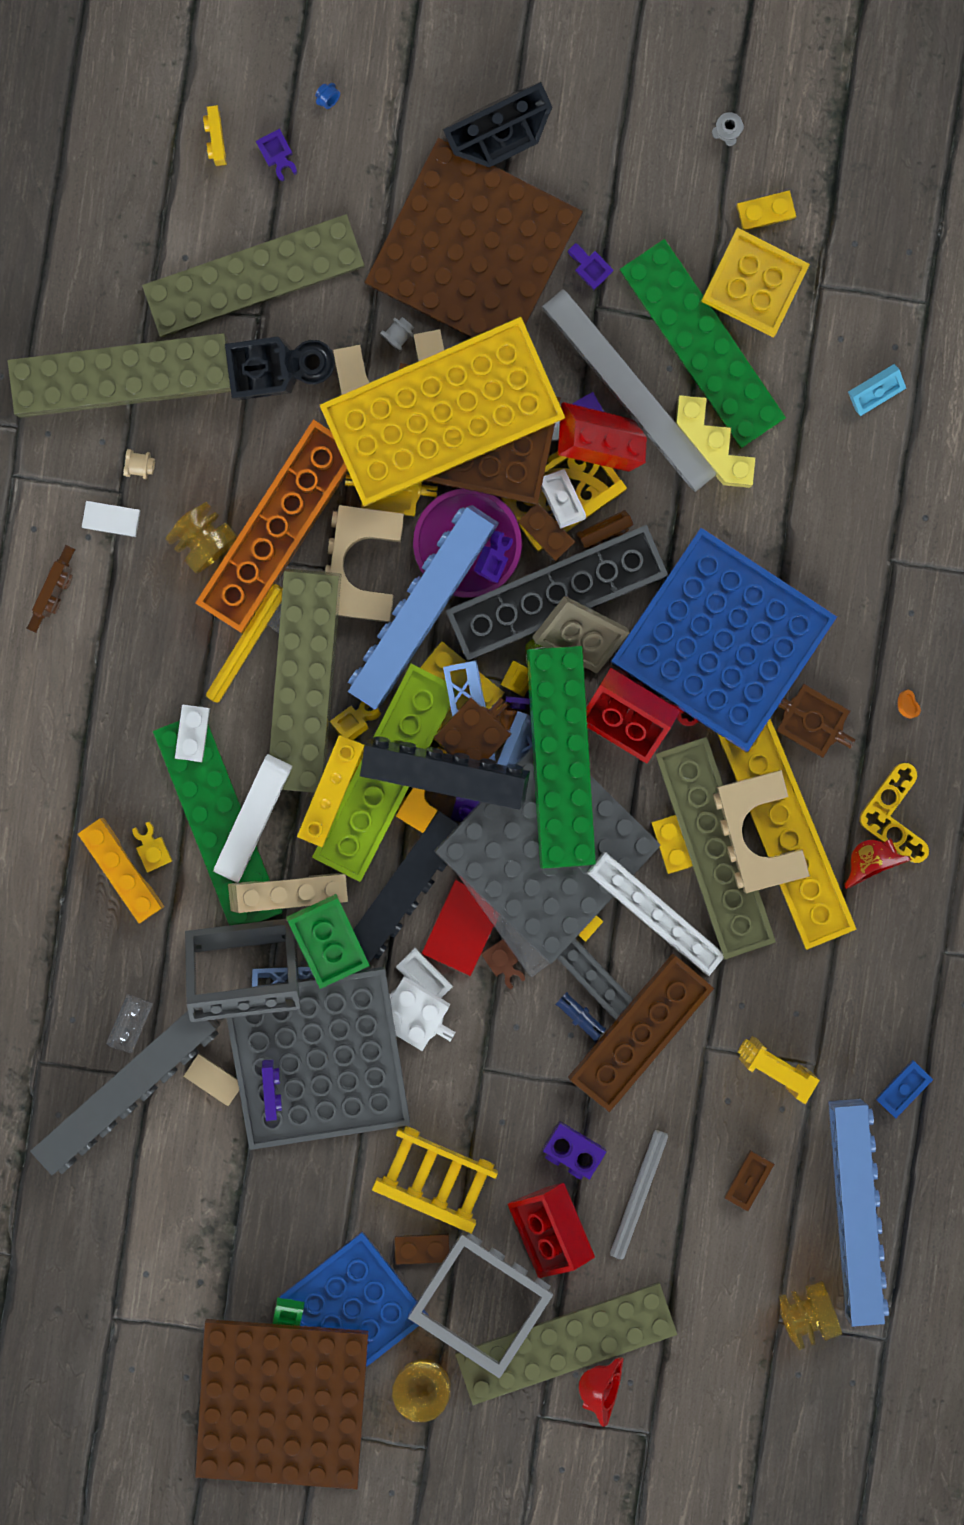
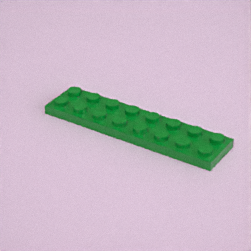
(702, 343)
(561, 757)
(211, 813)

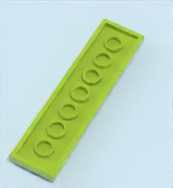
(371, 803)

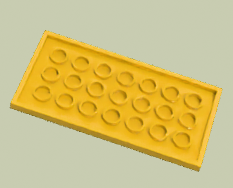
(442, 411)

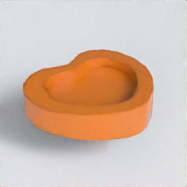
(907, 704)

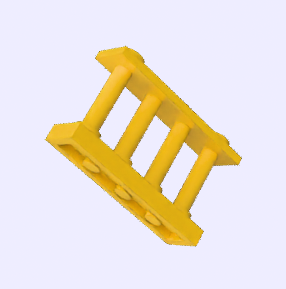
(331, 790)
(438, 1206)

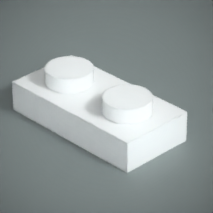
(562, 499)
(192, 733)

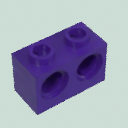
(577, 1144)

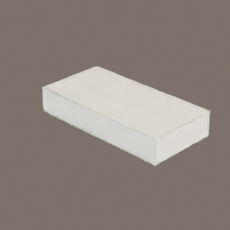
(111, 519)
(423, 973)

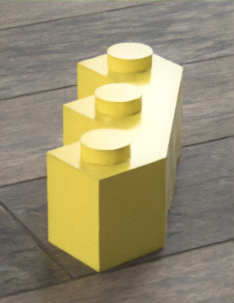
(713, 443)

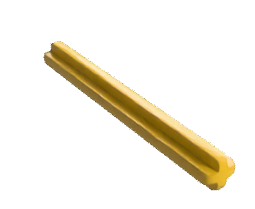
(245, 644)

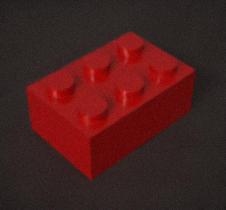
(630, 715)

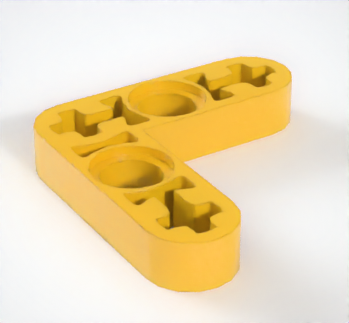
(885, 811)

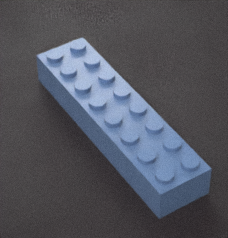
(423, 607)
(857, 1212)

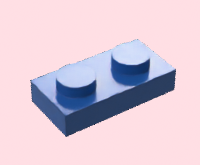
(904, 1089)

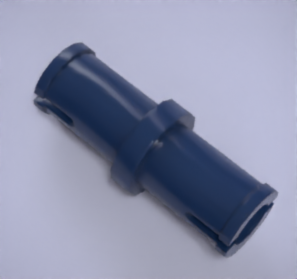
(580, 1016)

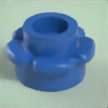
(327, 95)

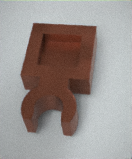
(502, 959)

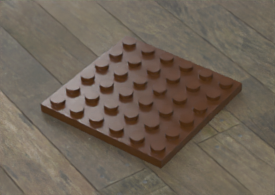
(472, 244)
(281, 1404)

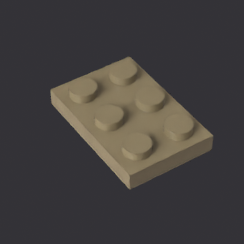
(578, 625)

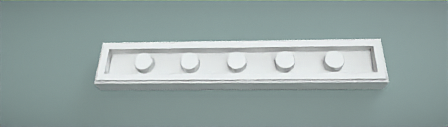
(656, 913)

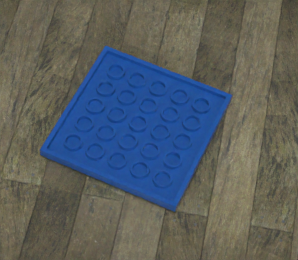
(723, 639)

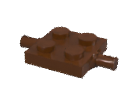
(57, 580)
(814, 721)
(474, 730)

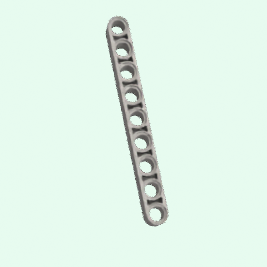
(629, 390)

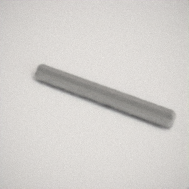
(639, 1194)

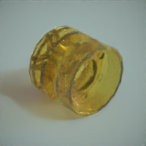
(201, 537)
(809, 1315)
(424, 1406)

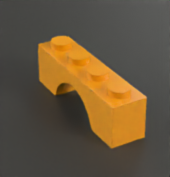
(120, 871)

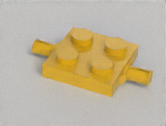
(402, 501)

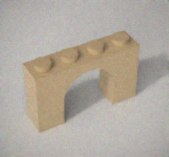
(351, 364)
(353, 526)
(736, 802)
(286, 893)

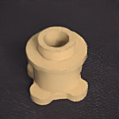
(138, 464)

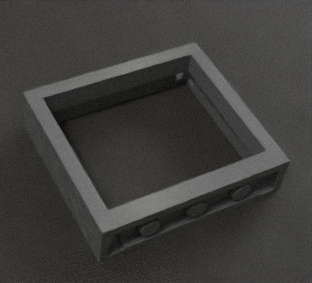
(242, 1001)

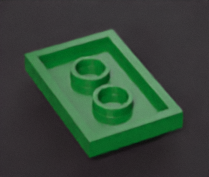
(327, 941)

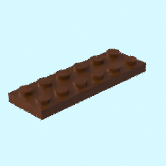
(640, 1032)

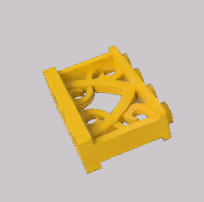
(600, 492)
(797, 1080)

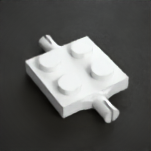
(418, 1014)

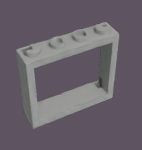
(515, 1271)

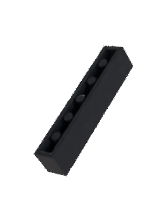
(445, 773)
(403, 889)

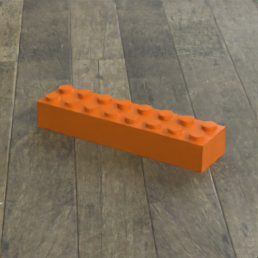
(275, 529)

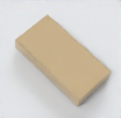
(213, 1079)

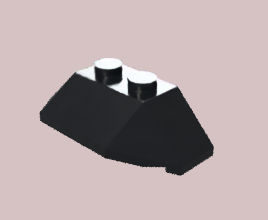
(501, 127)

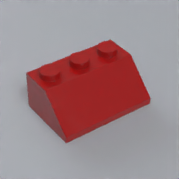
(601, 438)
(551, 1231)

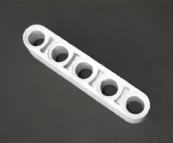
(252, 818)

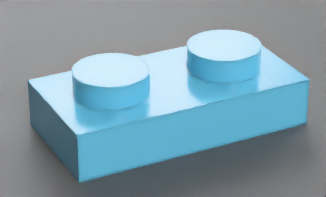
(877, 389)

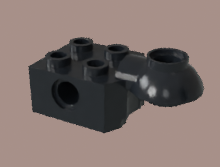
(272, 368)

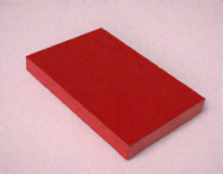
(459, 931)

